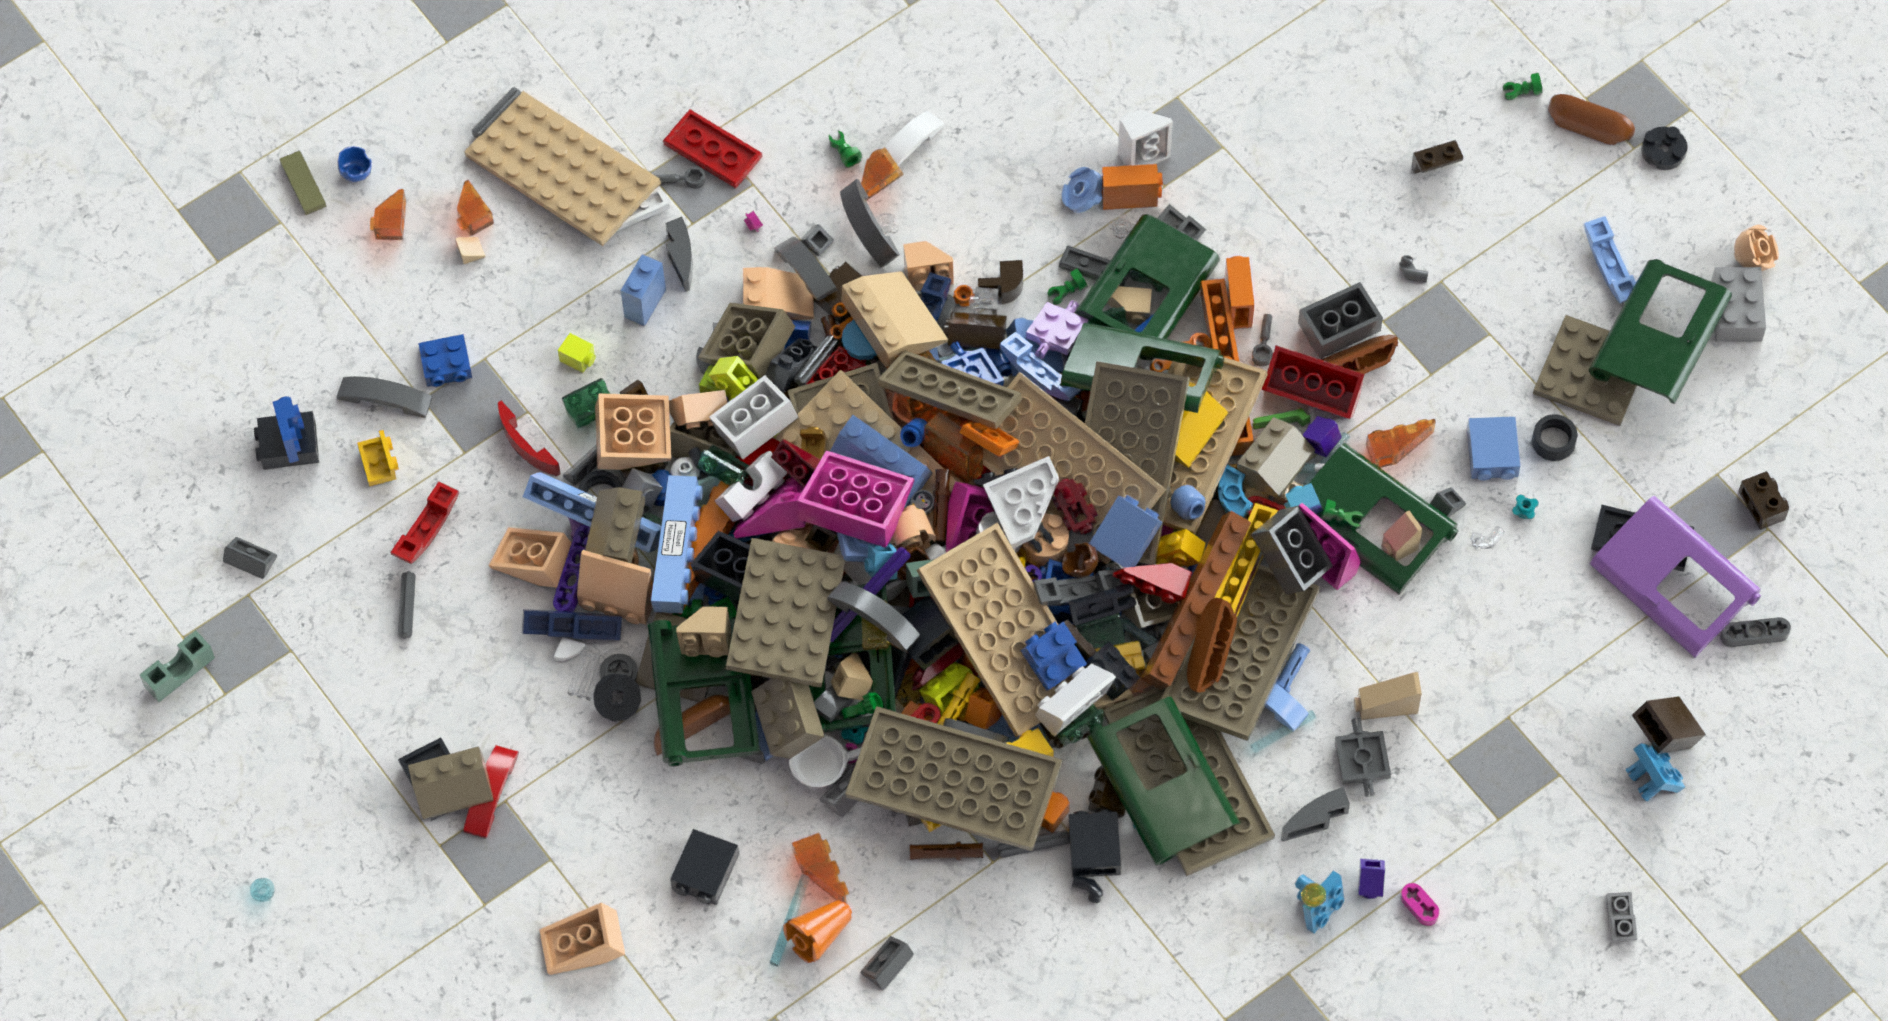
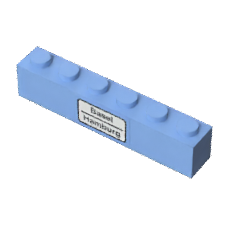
(580, 506)
(675, 544)

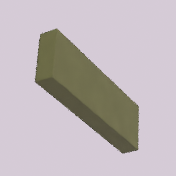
(302, 182)

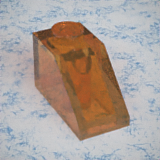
(879, 172)
(472, 211)
(390, 217)

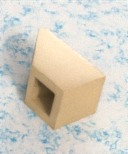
(851, 678)

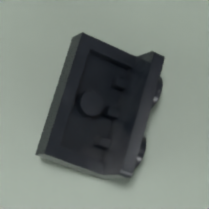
(1111, 660)

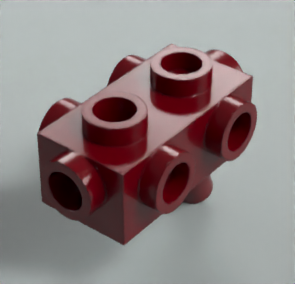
(1070, 498)

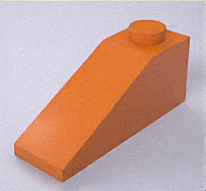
(982, 710)

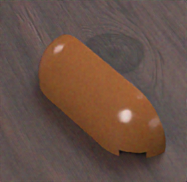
(1590, 119)
(1366, 355)
(1211, 645)
(699, 717)

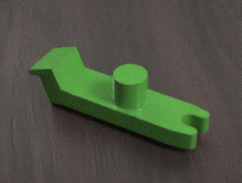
(1289, 417)

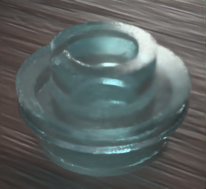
(262, 883)

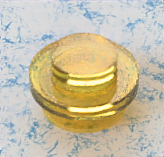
(1313, 895)

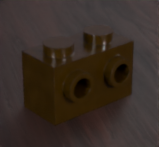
(1764, 500)

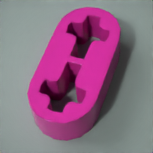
(1423, 901)

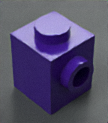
(1323, 435)
(1371, 878)

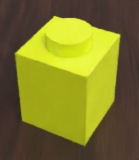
(576, 353)

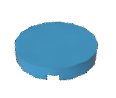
(856, 343)

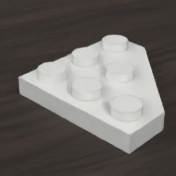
(1022, 499)

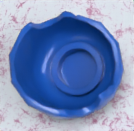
(354, 164)

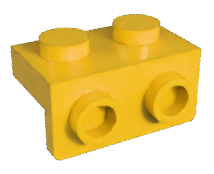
(377, 459)

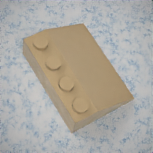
(891, 315)

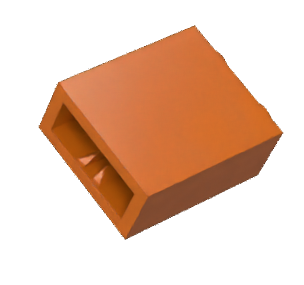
(1131, 186)
(1239, 291)

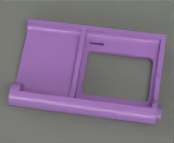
(1647, 553)

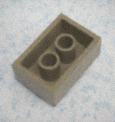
(787, 717)

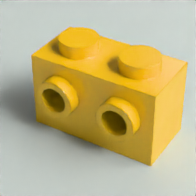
(1180, 549)

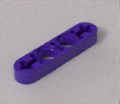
(571, 568)

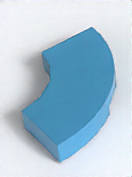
(1231, 493)

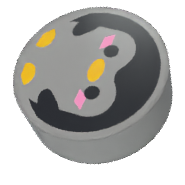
(923, 500)

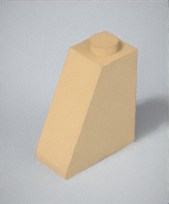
(1389, 698)

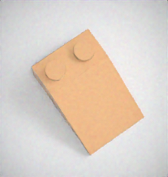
(778, 290)
(532, 555)
(582, 940)

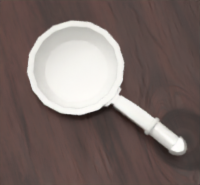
(821, 763)

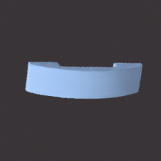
(1608, 258)
(1020, 355)
(1286, 708)

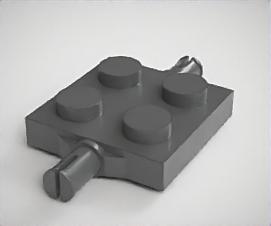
(1362, 757)

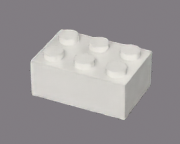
(753, 417)

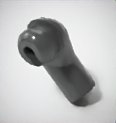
(1409, 270)

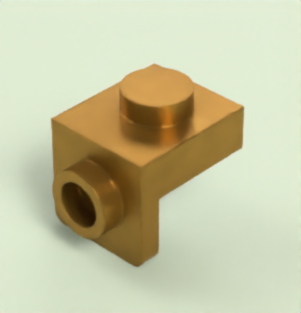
(813, 441)

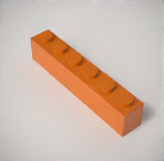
(711, 520)

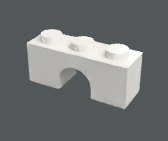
(738, 501)

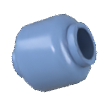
(1188, 502)

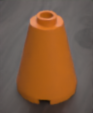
(817, 929)

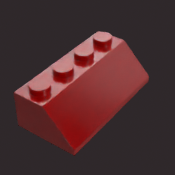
(1313, 382)

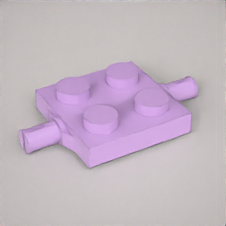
(1056, 329)

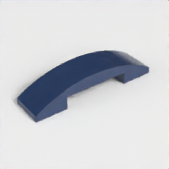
(935, 293)

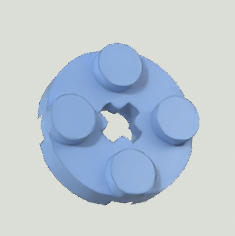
(1091, 194)

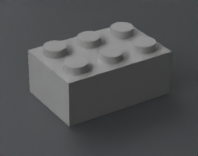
(1745, 312)

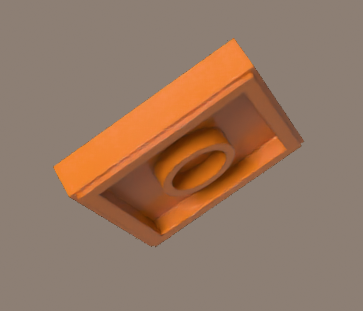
(991, 439)

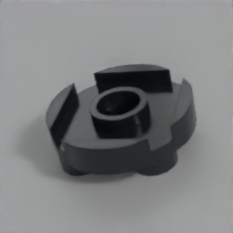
(1664, 136)
(618, 683)

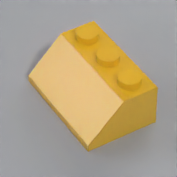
(1198, 428)

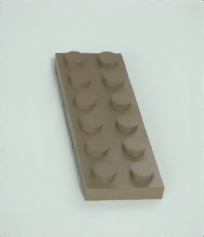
(950, 389)

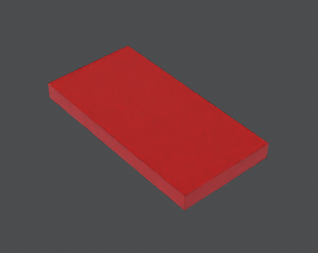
(712, 148)

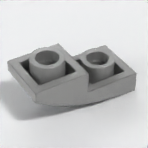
(1621, 916)

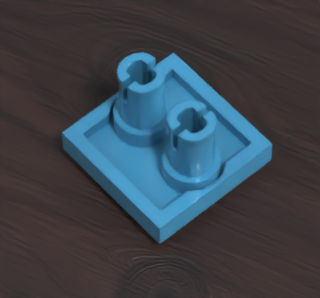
(1660, 770)
(1318, 916)

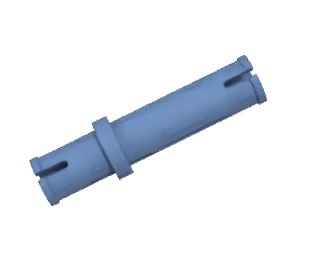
(1292, 666)

